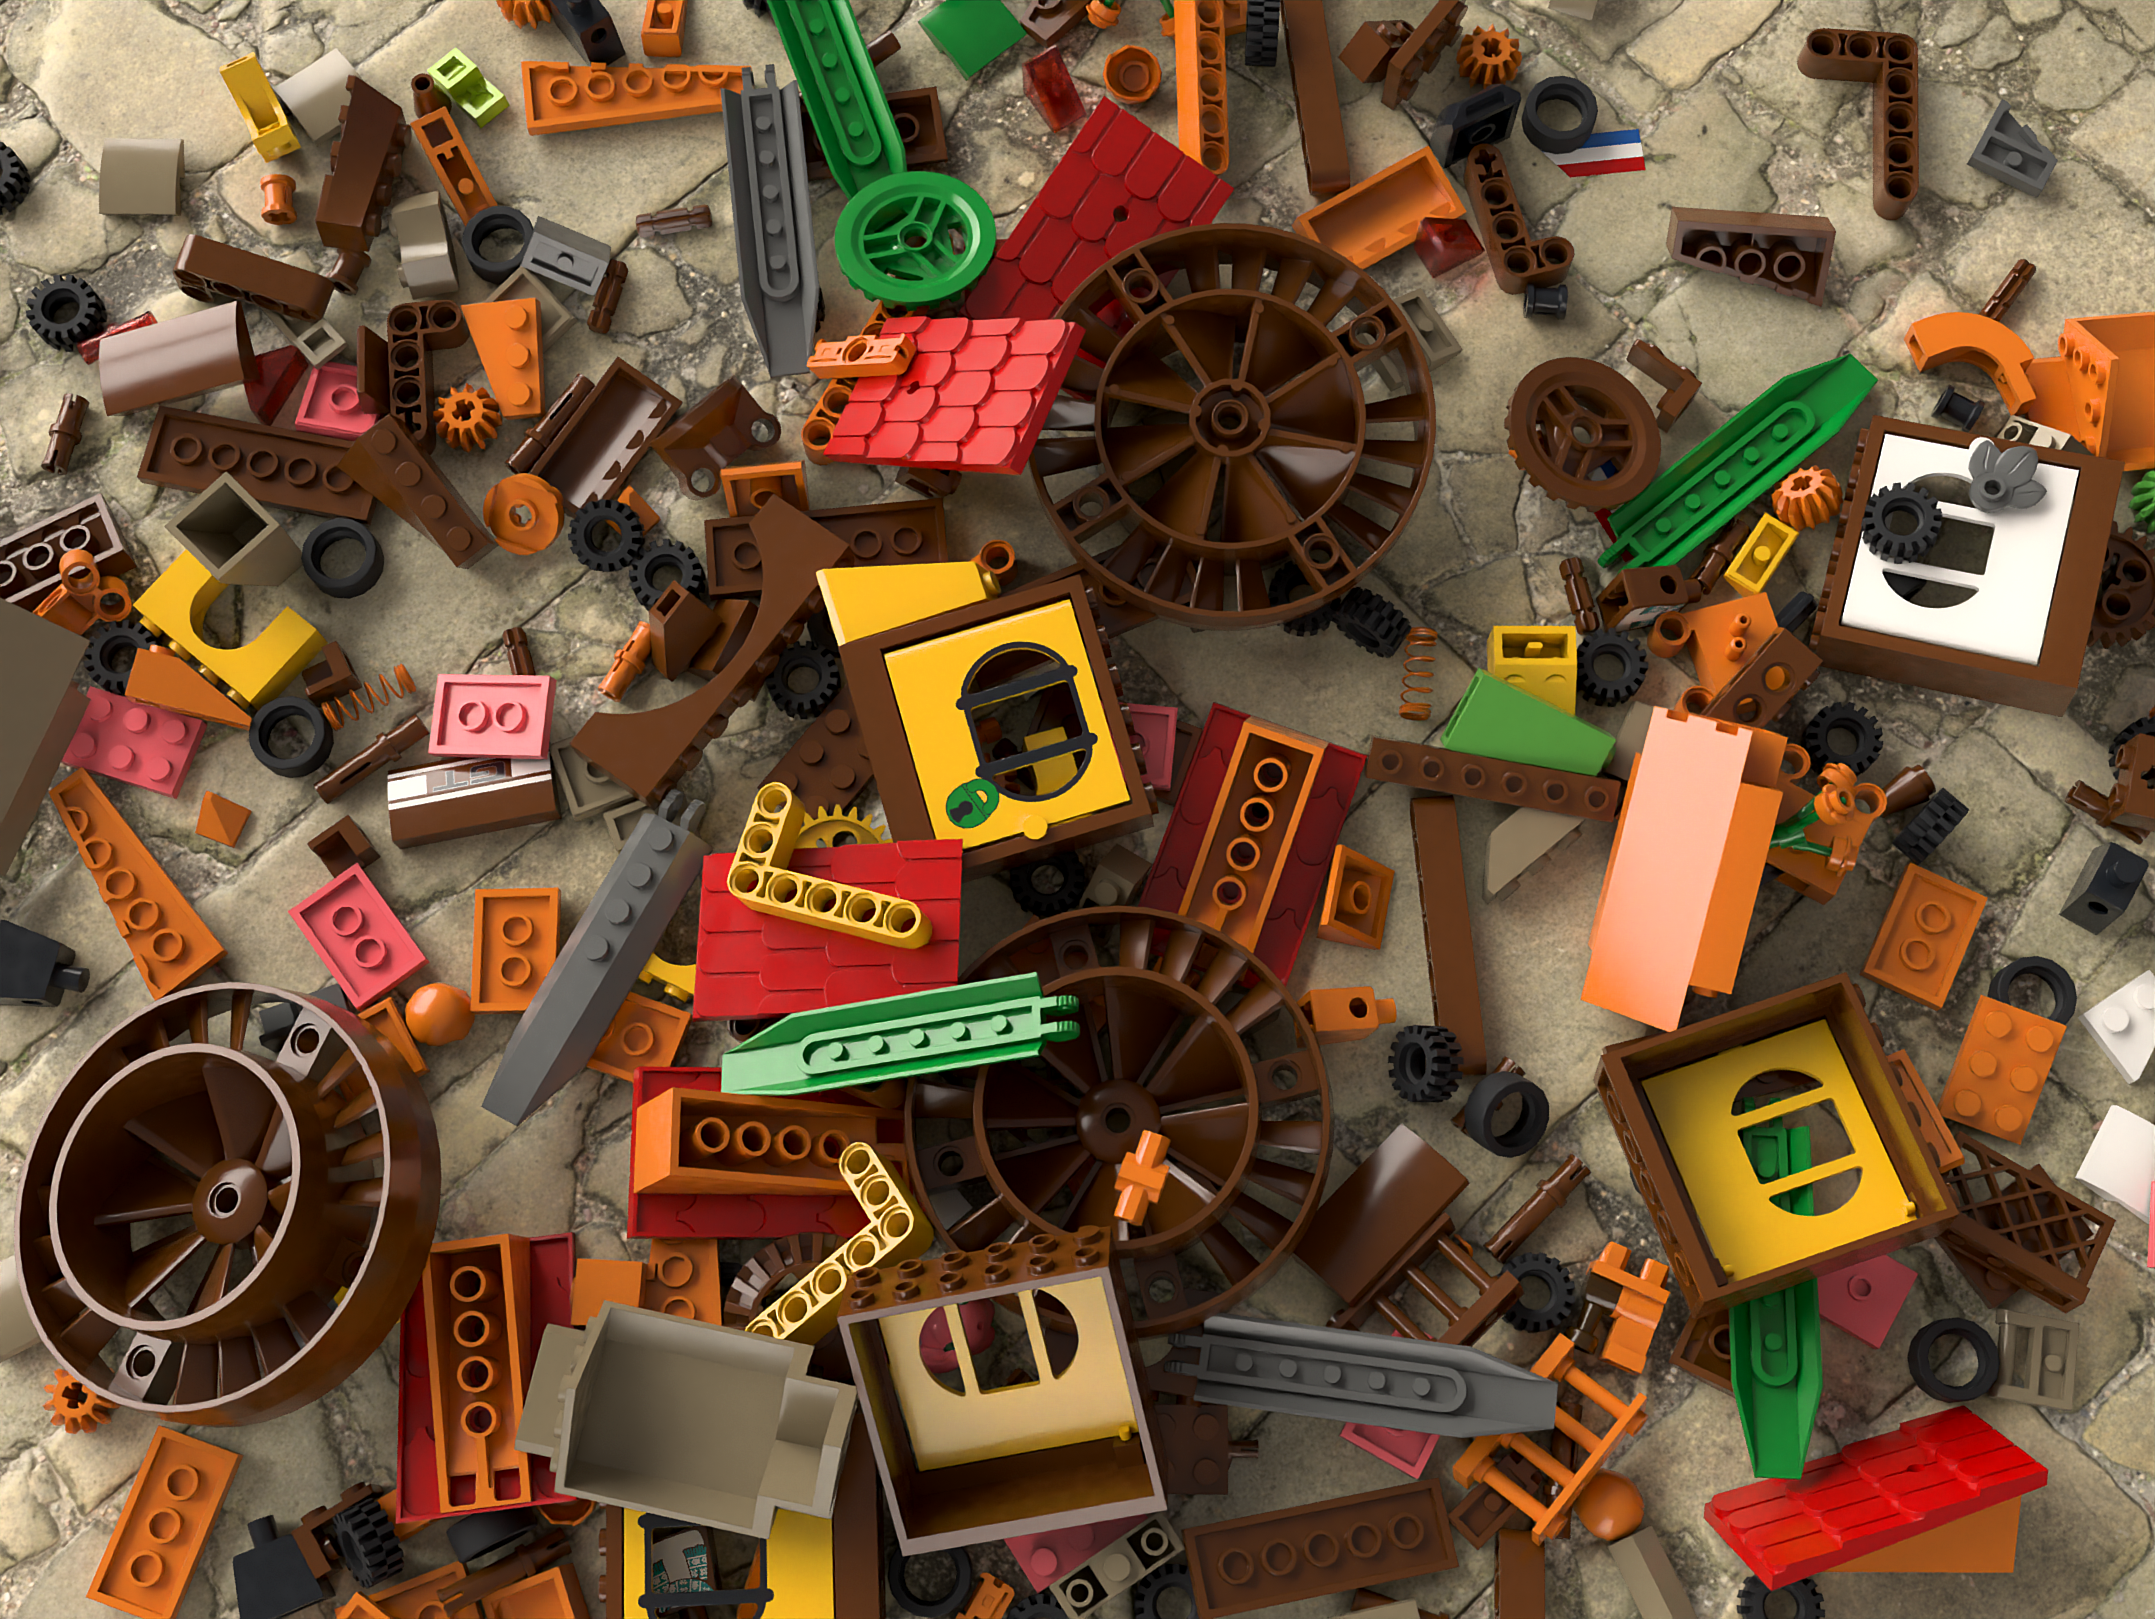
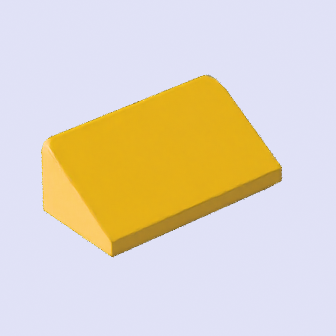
(1760, 556)

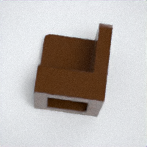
(330, 677)
(343, 847)

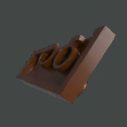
(1051, 19)

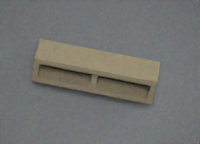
(1651, 1576)

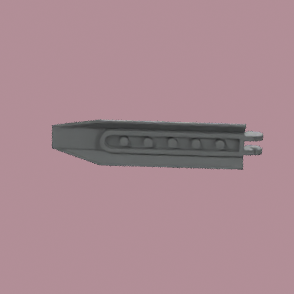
(772, 219)
(600, 960)
(1364, 1378)

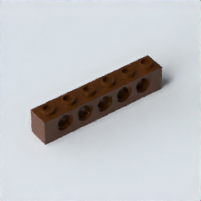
(1778, 650)
(1492, 779)

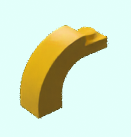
(260, 107)

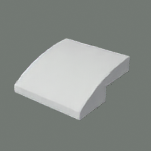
(2122, 1161)

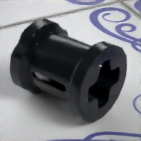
(1545, 301)
(1957, 409)

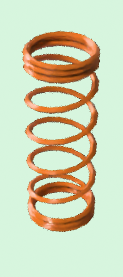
(402, 677)
(1418, 707)

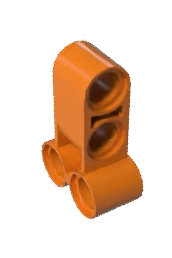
(77, 601)

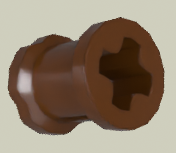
(348, 270)

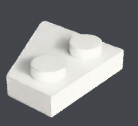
(2126, 1025)

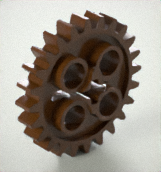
(2132, 600)

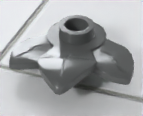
(2008, 473)

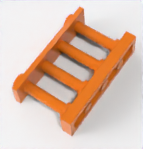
(1478, 1460)

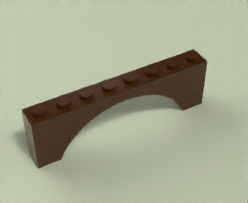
(656, 747)

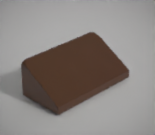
(372, 372)

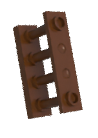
(1465, 1324)

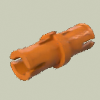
(627, 663)

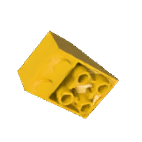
(1536, 660)

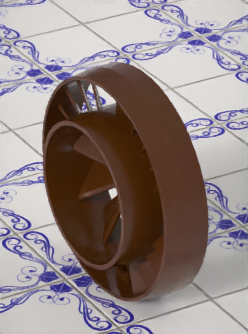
(1301, 433)
(1202, 1068)
(255, 1137)

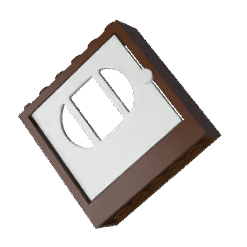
(2012, 595)

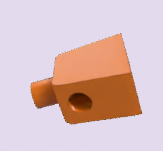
(1344, 1014)

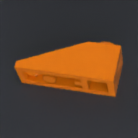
(453, 163)
(172, 685)

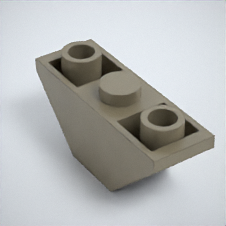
(1524, 846)
(1117, 1567)

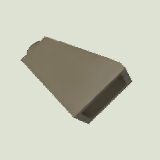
(236, 537)

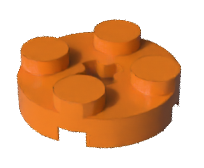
(543, 503)

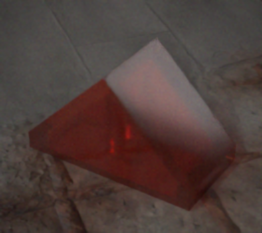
(1051, 89)
(1445, 244)
(279, 375)

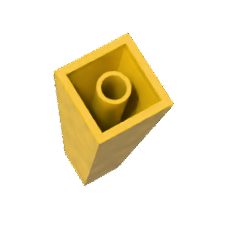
(891, 597)

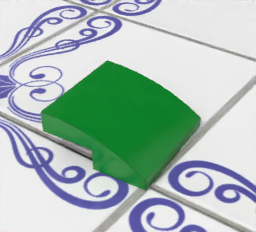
(972, 32)

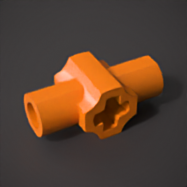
(1142, 1178)

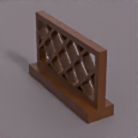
(2008, 1256)

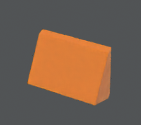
(751, 486)
(1355, 900)

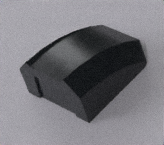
(1474, 121)

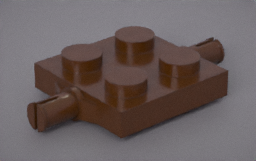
(1199, 1448)

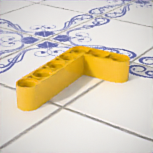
(812, 892)
(880, 1238)

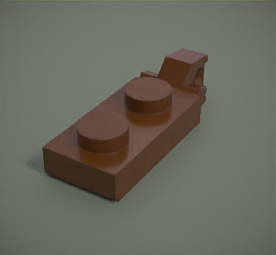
(1485, 1509)

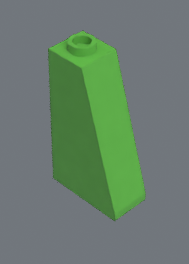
(1519, 727)

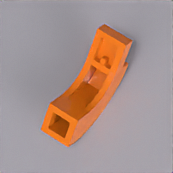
(1977, 342)

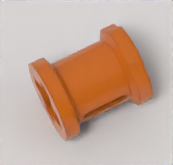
(278, 199)

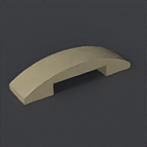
(316, 341)

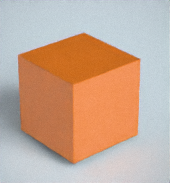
(605, 1280)

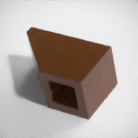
(1373, 48)
(679, 629)

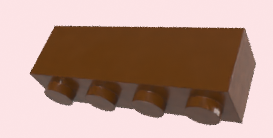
(362, 168)
(1756, 247)
(408, 481)

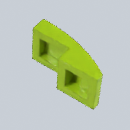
(468, 87)

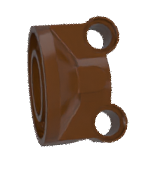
(713, 436)

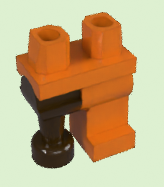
(1629, 1300)

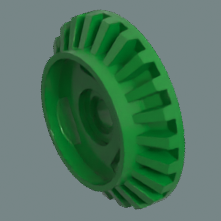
(921, 206)

